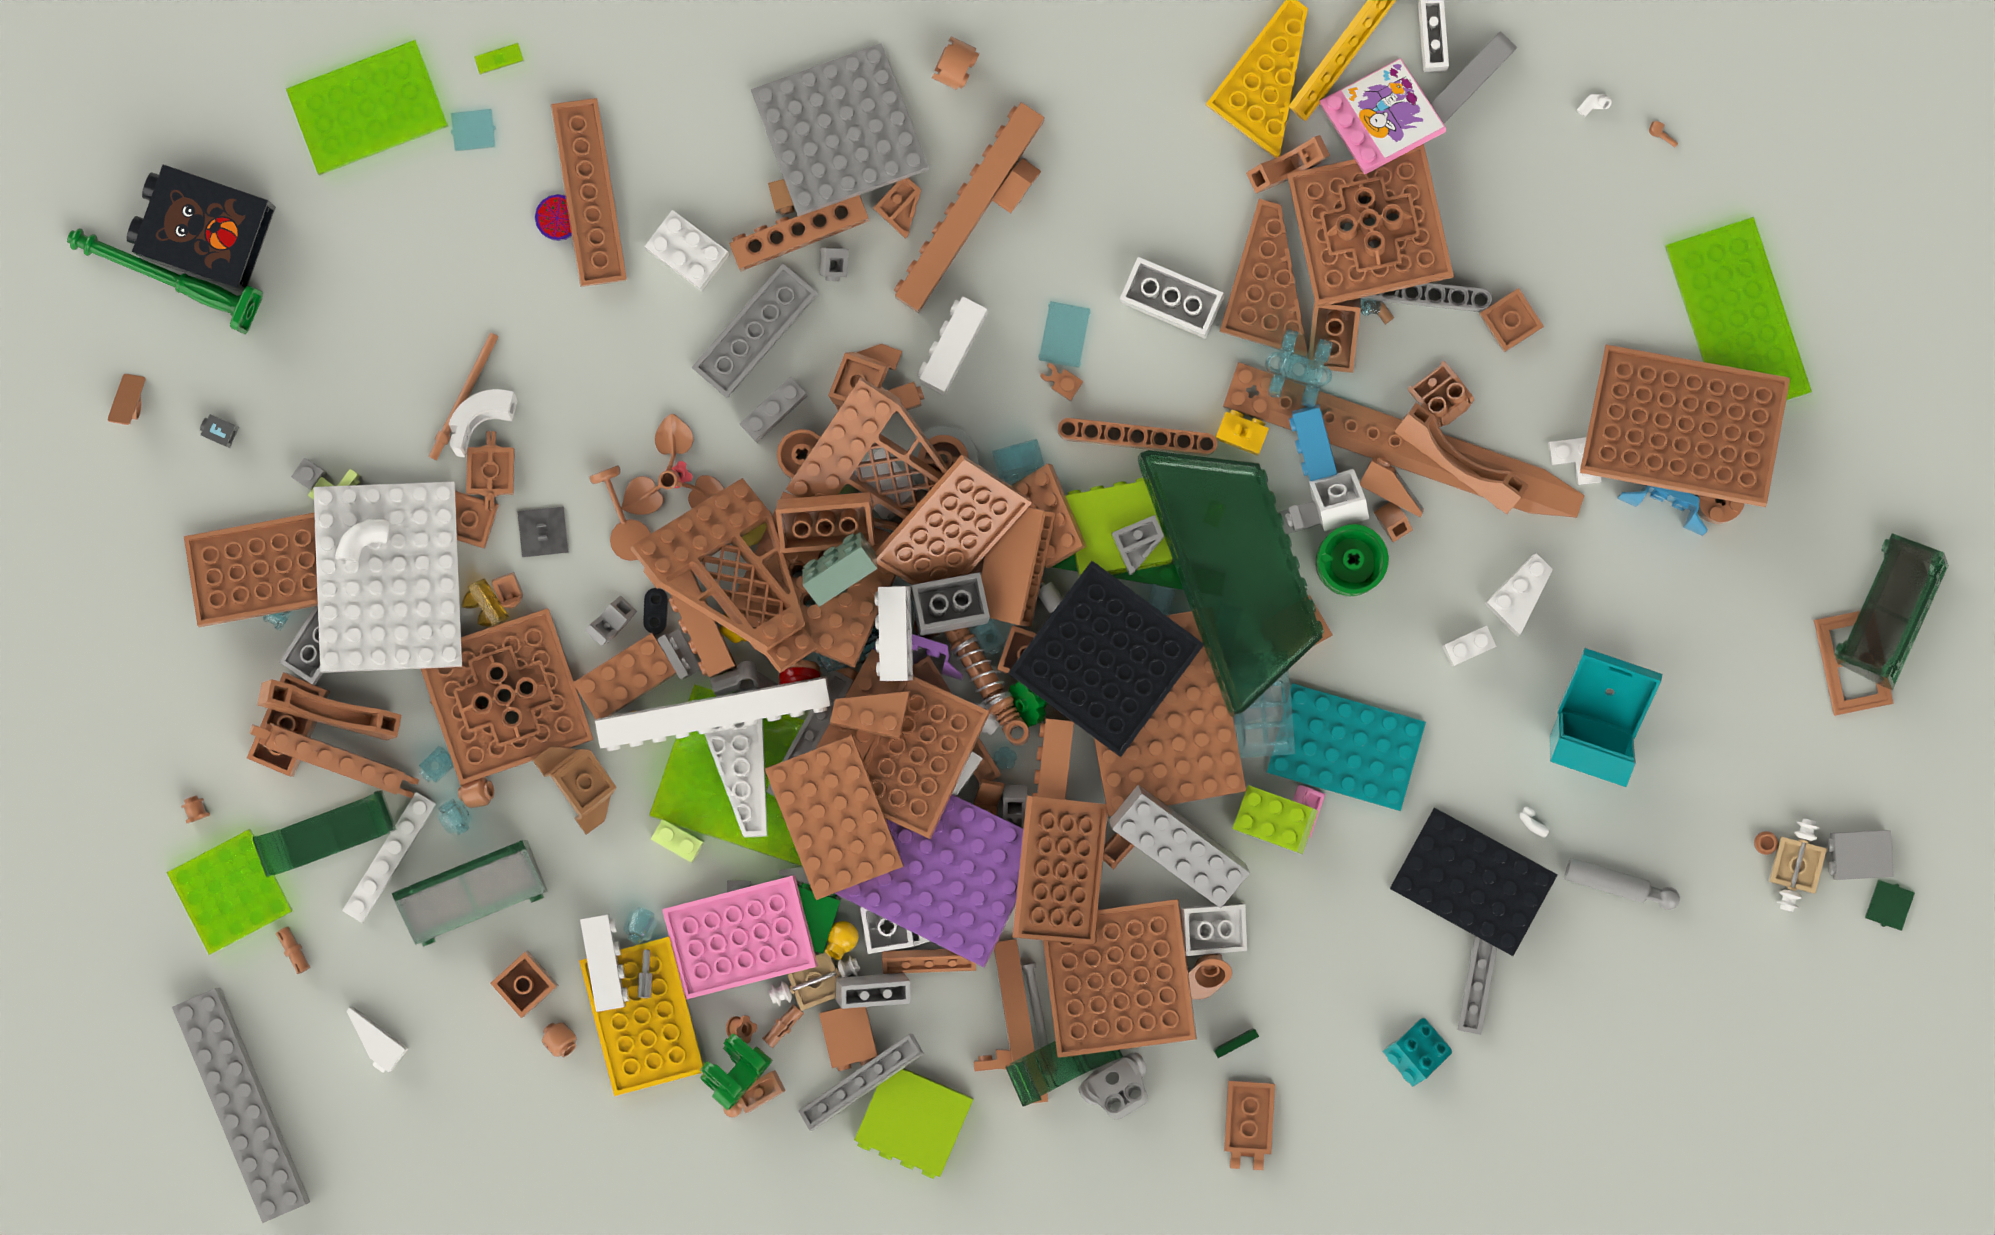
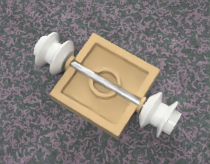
(1797, 865)
(814, 984)

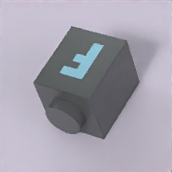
(218, 430)

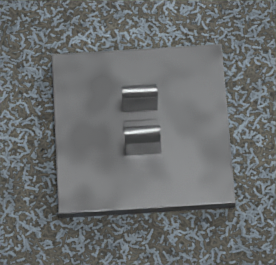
(542, 532)

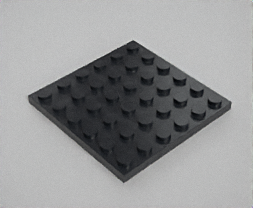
(1106, 658)

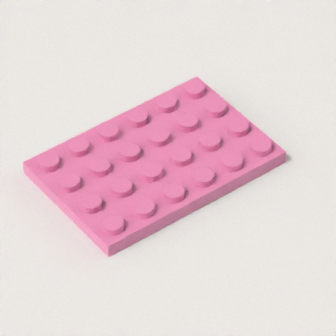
(740, 937)

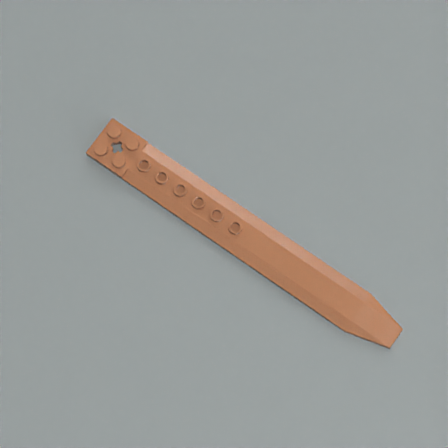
(1373, 435)

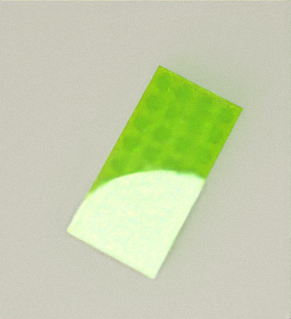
(1736, 303)

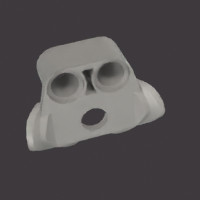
(1097, 1091)

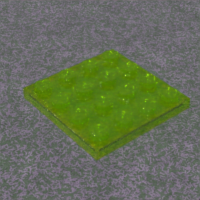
(228, 892)

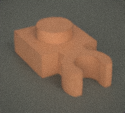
(1064, 384)

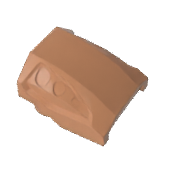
(1442, 394)

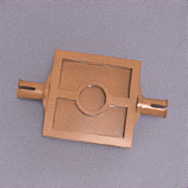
(490, 470)

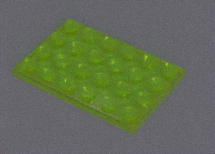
(367, 107)

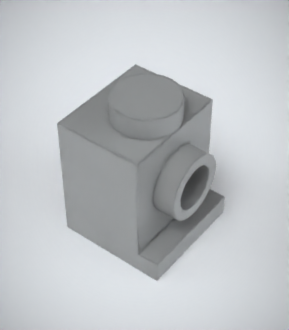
(840, 257)

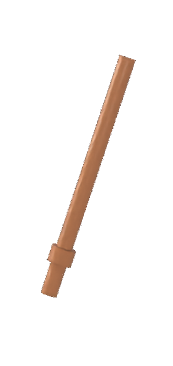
(442, 437)

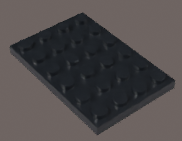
(1473, 881)

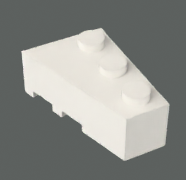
(1520, 593)

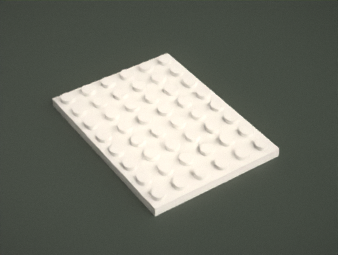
(401, 595)

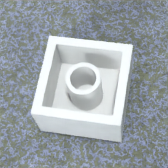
(1339, 500)

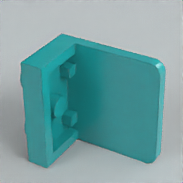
(1418, 1052)

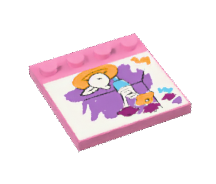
(1382, 116)

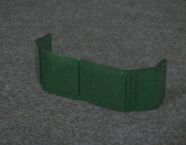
(324, 834)
(1044, 1071)

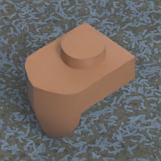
(508, 590)

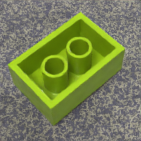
(1275, 819)

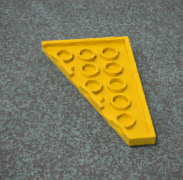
(1261, 83)

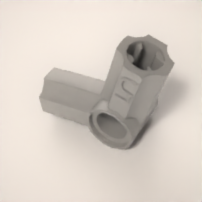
(743, 679)

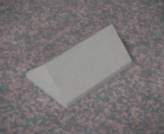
(304, 652)

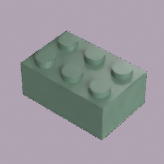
(839, 568)

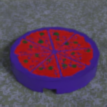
(553, 218)

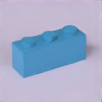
(1313, 443)

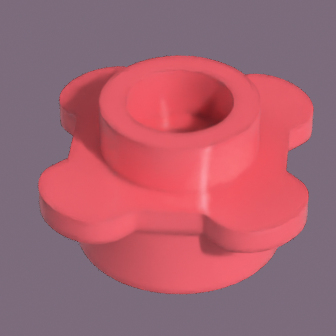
(685, 475)

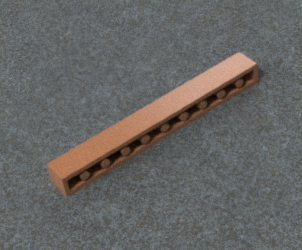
(969, 207)

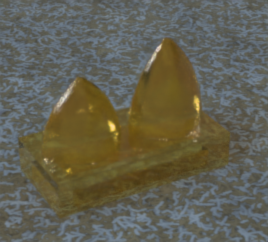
(482, 595)

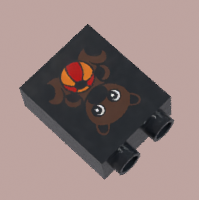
(201, 227)

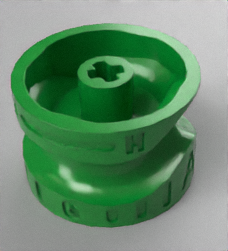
(1369, 555)

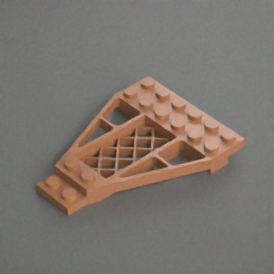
(849, 439)
(713, 528)

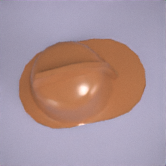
(1208, 975)

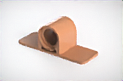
(127, 400)

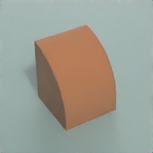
(1393, 521)

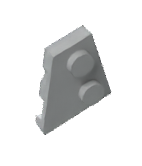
(1137, 542)

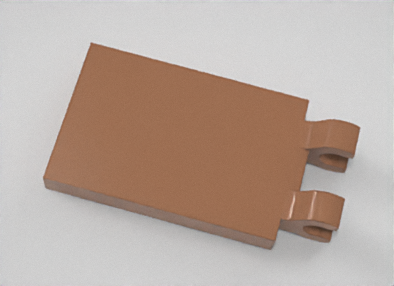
(1249, 1122)

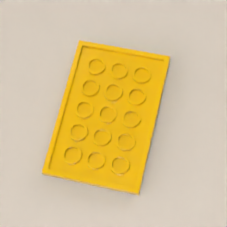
(652, 1036)

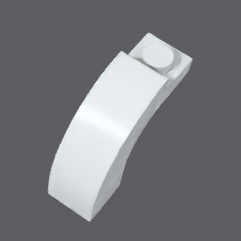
(475, 410)

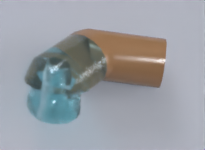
(1376, 307)

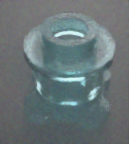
(278, 619)

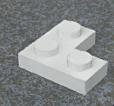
(1571, 452)

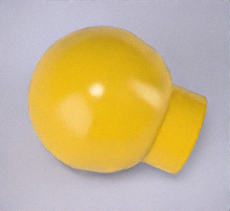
(841, 939)

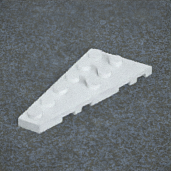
(742, 769)

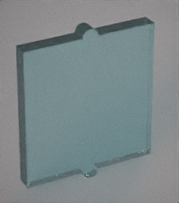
(473, 130)

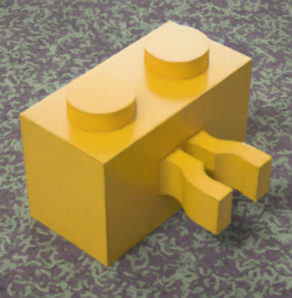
(1241, 432)

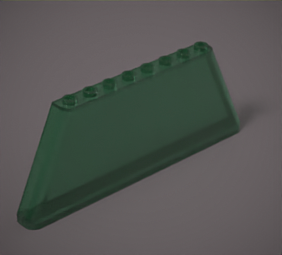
(1233, 569)

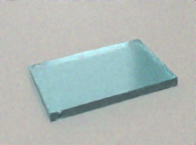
(1064, 334)

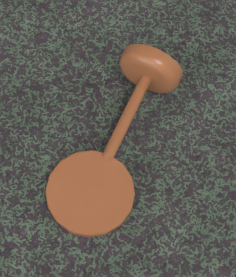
(627, 531)

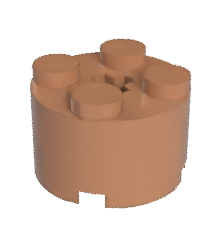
(955, 63)
(1718, 513)

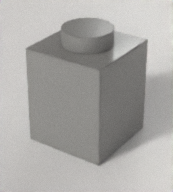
(308, 474)

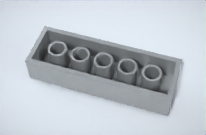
(1179, 846)

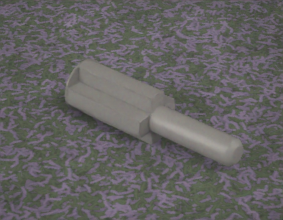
(645, 977)

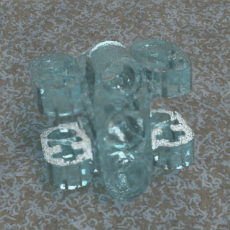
(1286, 364)

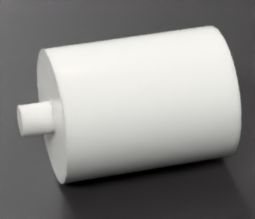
(1049, 596)

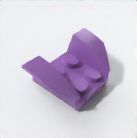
(935, 649)

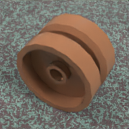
(792, 446)

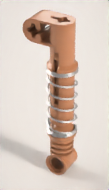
(979, 669)

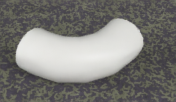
(359, 536)

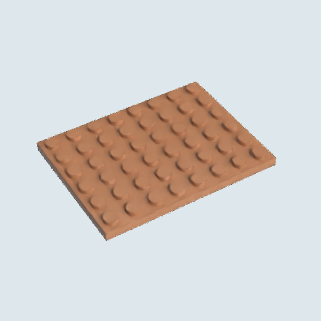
(1685, 425)
(1185, 746)

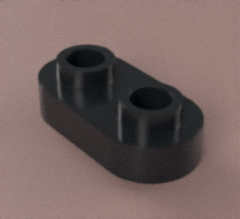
(657, 610)

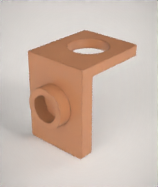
(988, 796)

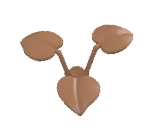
(641, 494)

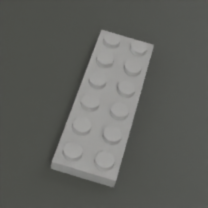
(754, 330)

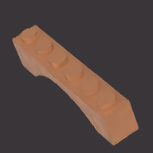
(1498, 487)
(359, 719)

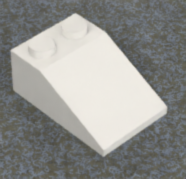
(1214, 929)

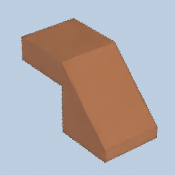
(1016, 185)

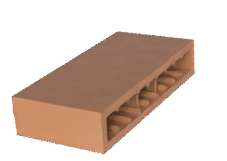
(1016, 566)

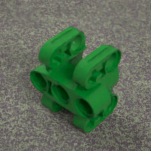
(748, 1068)

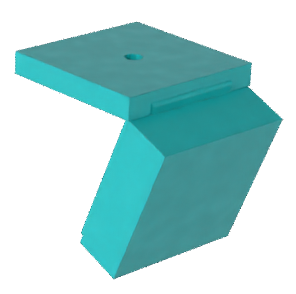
(1599, 728)

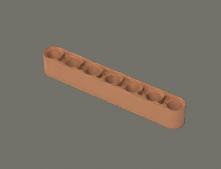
(1148, 433)

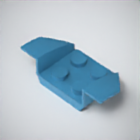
(1679, 500)

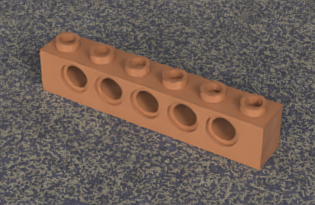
(747, 259)

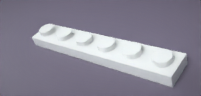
(389, 857)

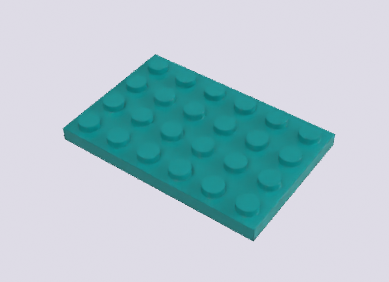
(1350, 748)

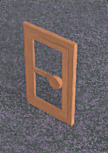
(1840, 706)

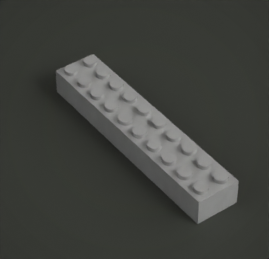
(241, 1104)

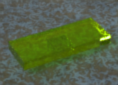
(498, 58)

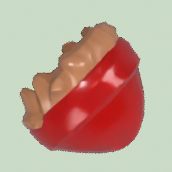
(800, 671)

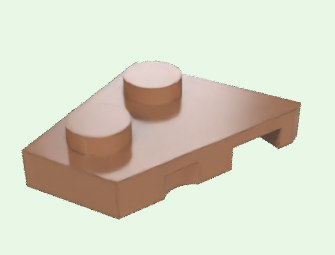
(899, 205)

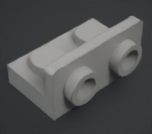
(679, 654)

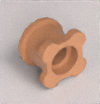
(194, 809)
(741, 1027)

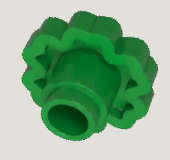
(1028, 704)

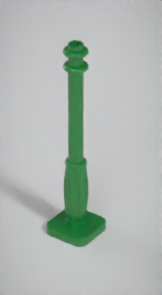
(241, 307)

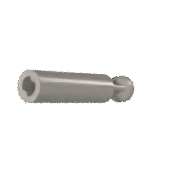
(1619, 884)

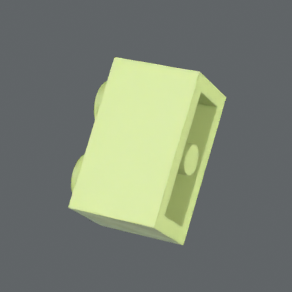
(677, 840)

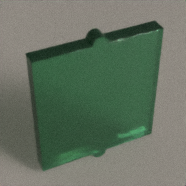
(1889, 905)

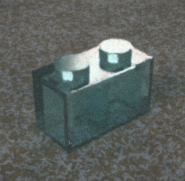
(1018, 460)

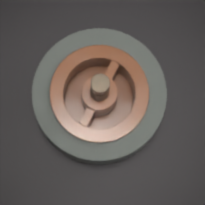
(949, 444)

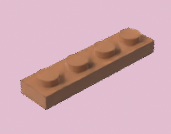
(924, 961)

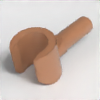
(1656, 130)

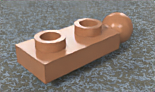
(759, 1093)

